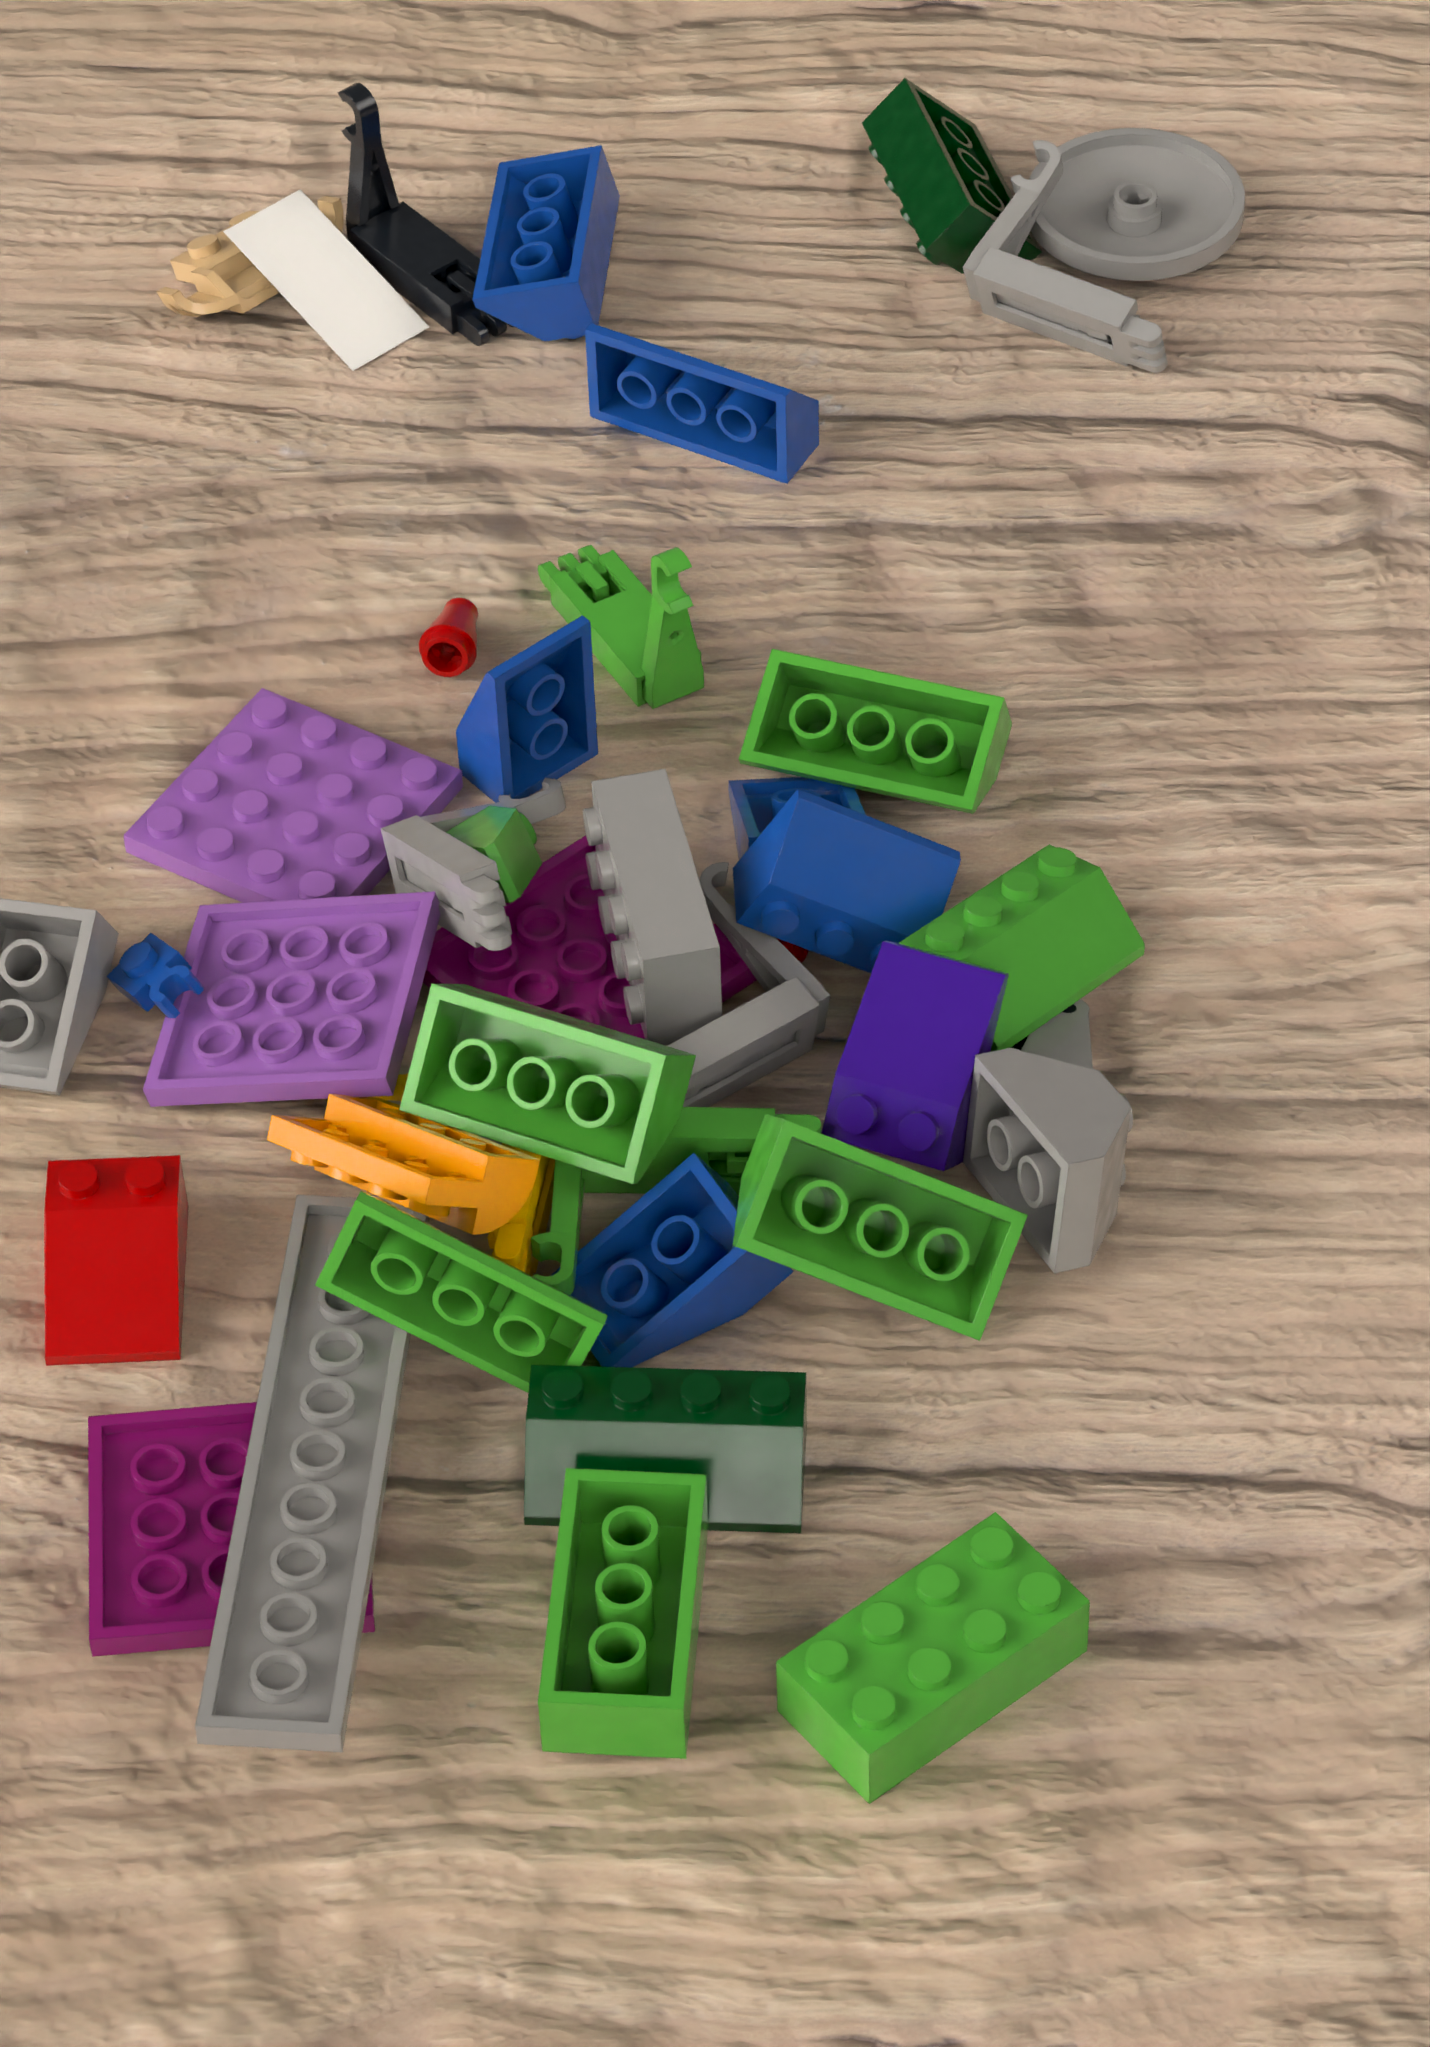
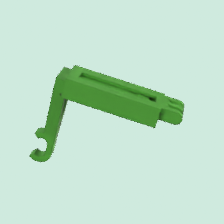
(634, 634)
(715, 1134)

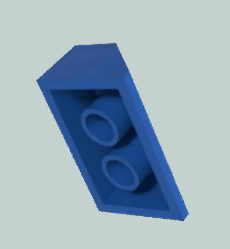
(840, 881)

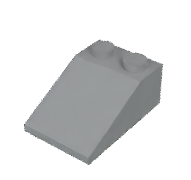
(49, 989)

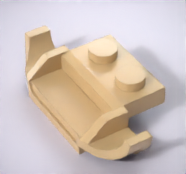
(224, 273)

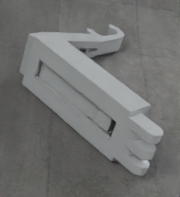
(1049, 299)
(464, 880)
(762, 1031)

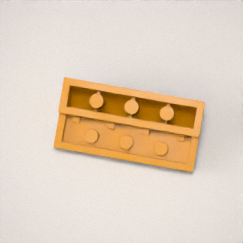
(411, 1161)

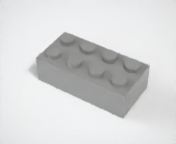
(653, 906)

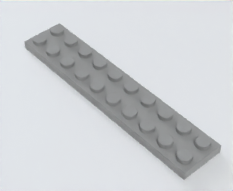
(305, 1509)

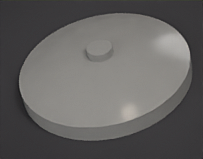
(1140, 205)

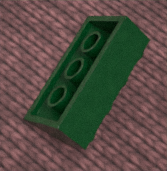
(939, 173)
(720, 1423)

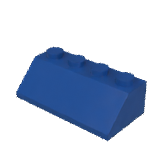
(549, 243)
(699, 405)

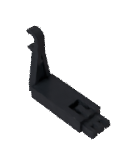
(400, 242)

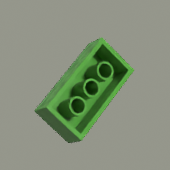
(624, 1614)
(932, 1656)

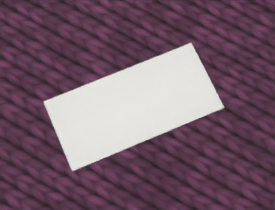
(326, 279)

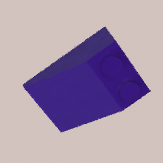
(913, 1056)

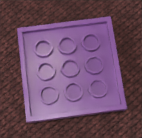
(289, 806)
(295, 1000)

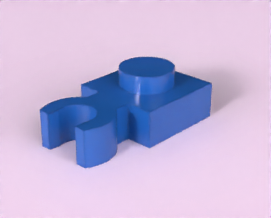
(154, 975)

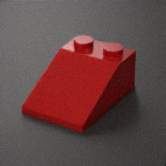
(114, 1260)

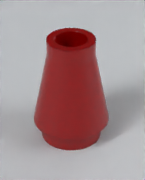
(451, 640)

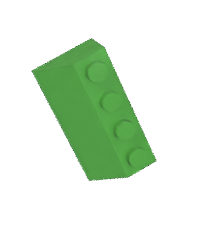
(877, 731)
(1046, 926)
(545, 1081)
(874, 1226)
(455, 1294)

